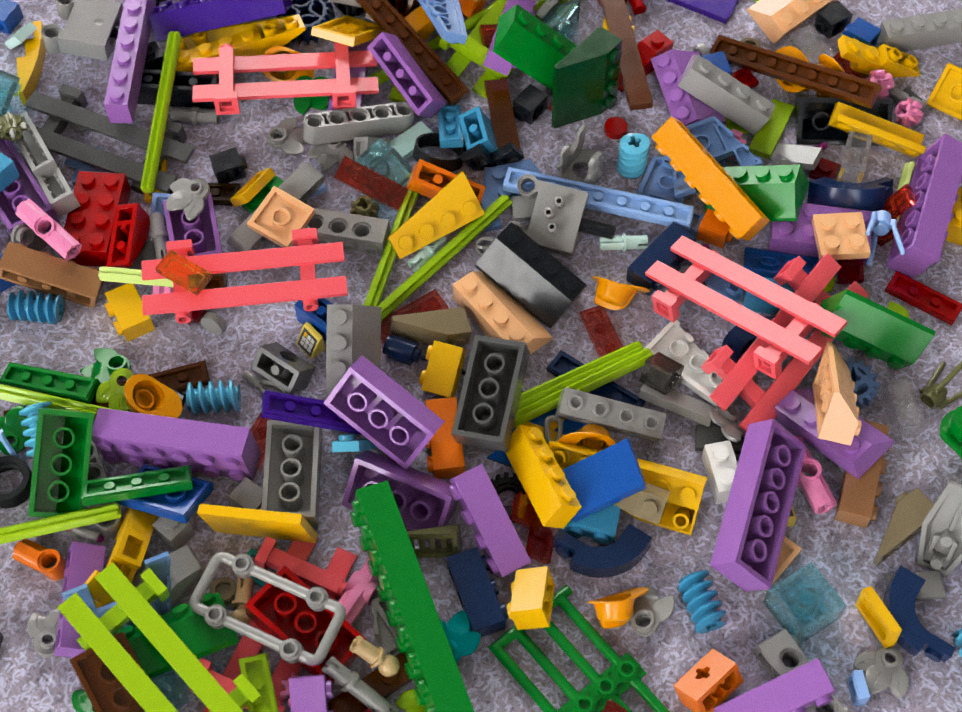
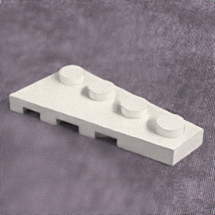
(681, 347)

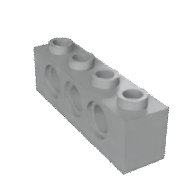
(352, 227)
(611, 414)
(787, 646)

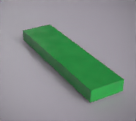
(50, 382)
(137, 485)

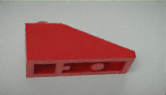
(649, 48)
(128, 235)

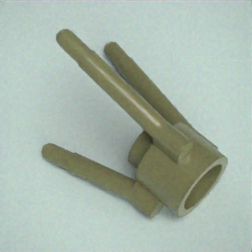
(935, 394)

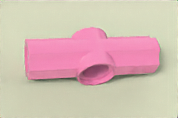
(57, 237)
(815, 487)
(358, 593)

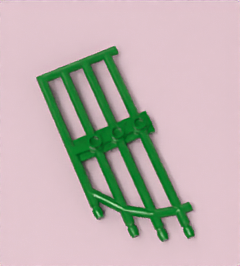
(609, 685)

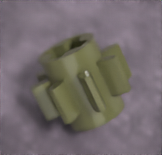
(11, 127)
(364, 206)

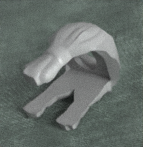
(576, 155)

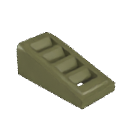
(437, 551)

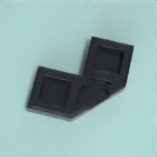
(480, 157)

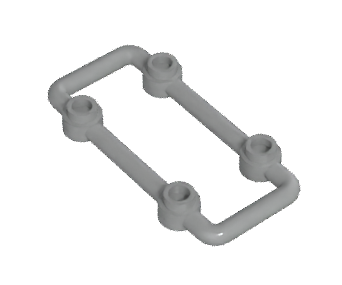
(290, 649)

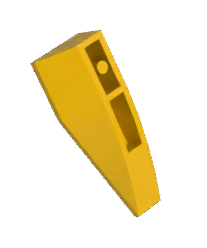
(246, 38)
(685, 486)

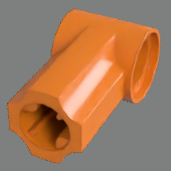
(40, 559)

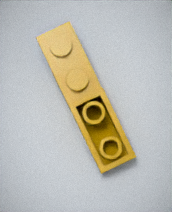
(868, 58)
(132, 541)

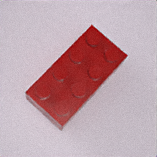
(94, 219)
(290, 617)

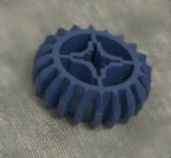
(308, 12)

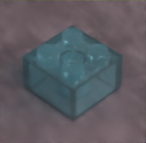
(804, 603)

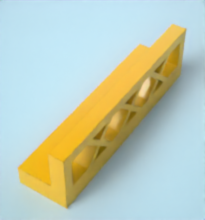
(883, 131)

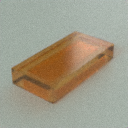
(184, 272)

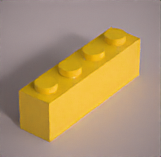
(542, 477)

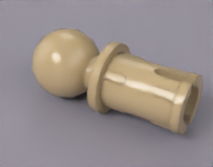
(242, 596)
(387, 664)

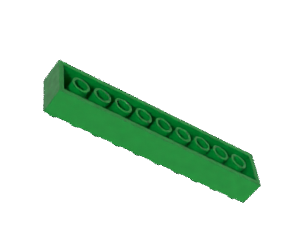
(408, 601)

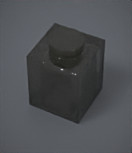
(662, 373)

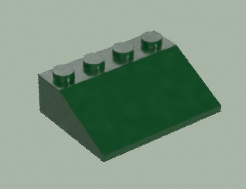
(587, 79)

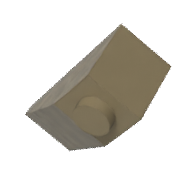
(444, 325)
(646, 504)
(904, 523)

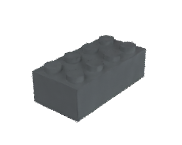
(491, 393)

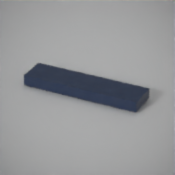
(564, 363)

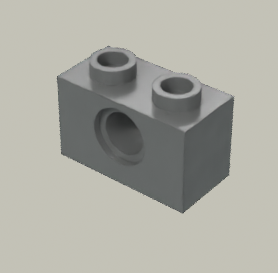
(283, 367)

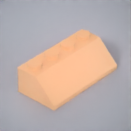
(782, 17)
(498, 312)
(835, 399)

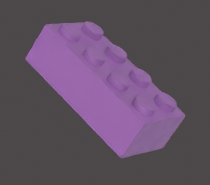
(798, 236)
(383, 412)

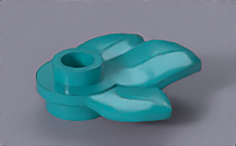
(459, 635)

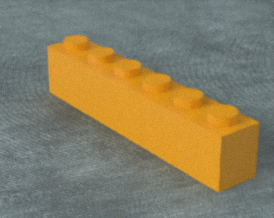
(710, 180)

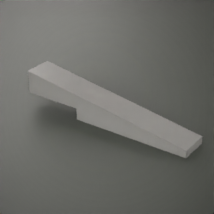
(46, 169)

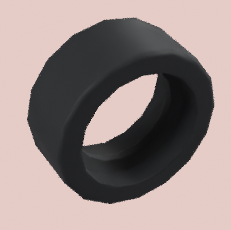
(22, 493)

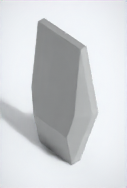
(942, 532)
(183, 573)

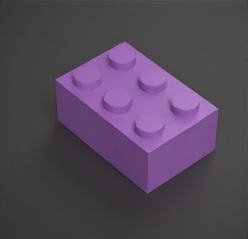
(202, 229)

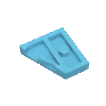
(350, 443)

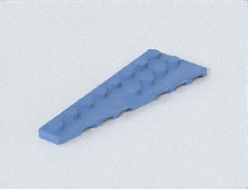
(447, 19)

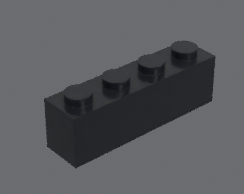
(182, 88)

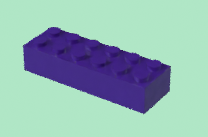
(204, 15)

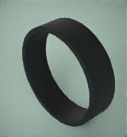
(432, 139)

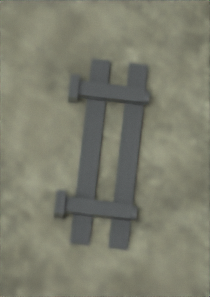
(72, 110)

